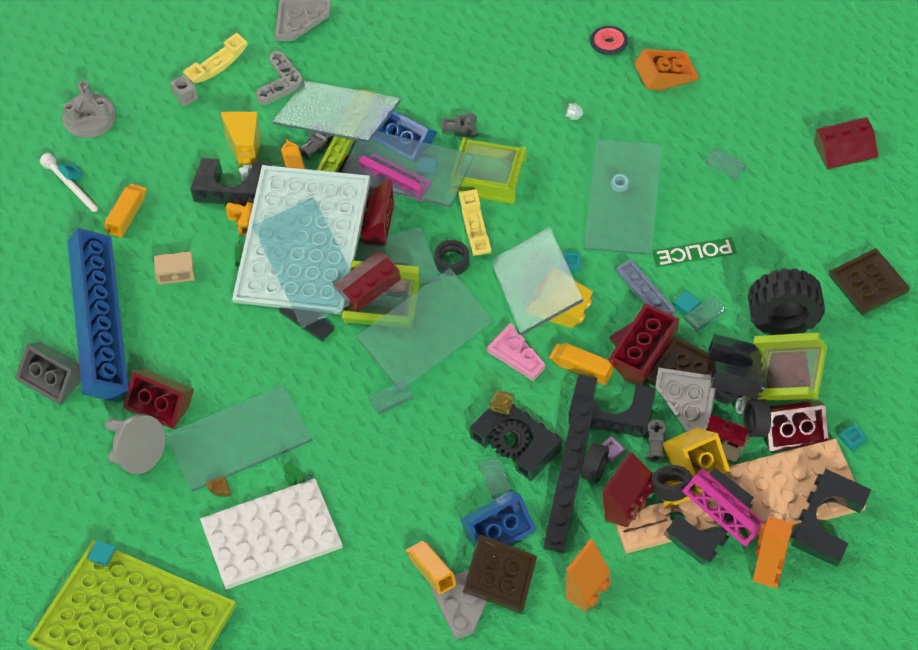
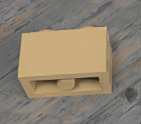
(174, 268)

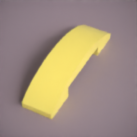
(218, 62)
(474, 222)

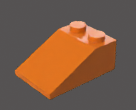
(665, 69)
(587, 577)

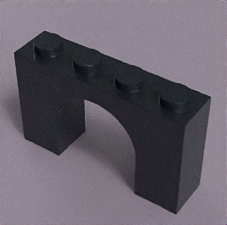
(207, 190)
(745, 376)
(631, 422)
(537, 456)
(810, 536)
(700, 543)

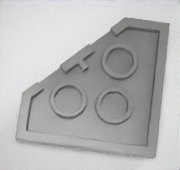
(299, 16)
(687, 396)
(460, 609)

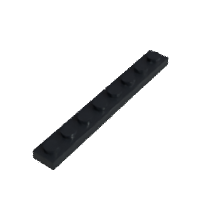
(569, 476)

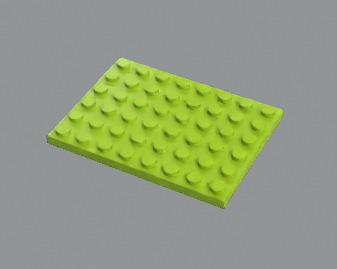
(130, 609)

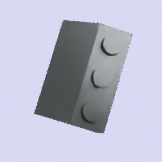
(48, 372)

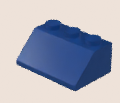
(406, 127)
(501, 520)

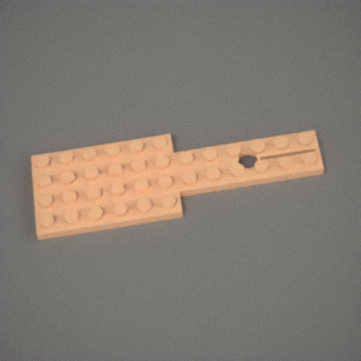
(776, 482)

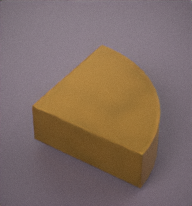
(219, 487)

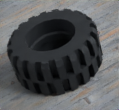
(786, 302)

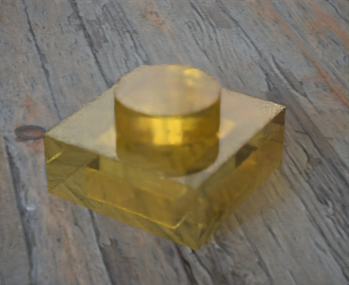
(502, 402)

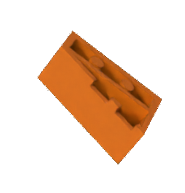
(772, 551)

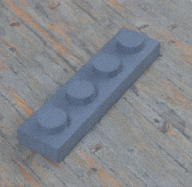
(643, 287)

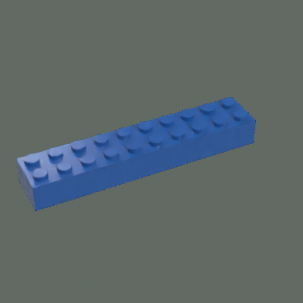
(97, 315)

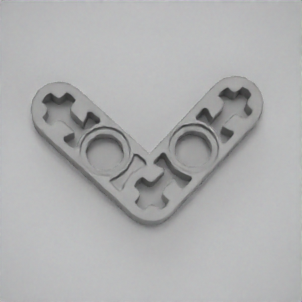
(284, 81)

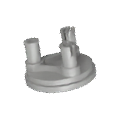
(88, 113)
(136, 443)

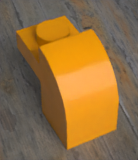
(240, 214)

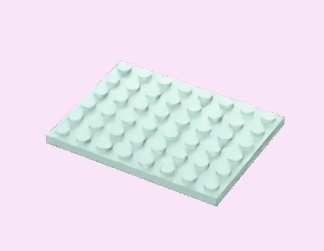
(341, 202)

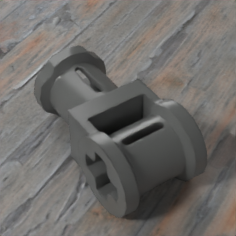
(460, 125)
(315, 143)
(656, 441)

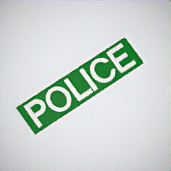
(694, 252)

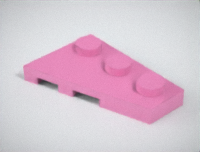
(514, 352)

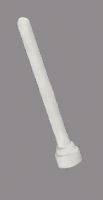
(49, 162)

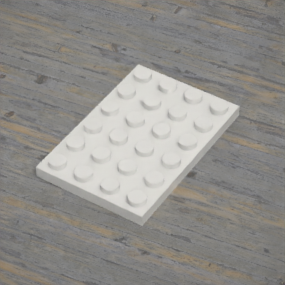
(270, 533)

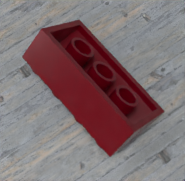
(644, 344)

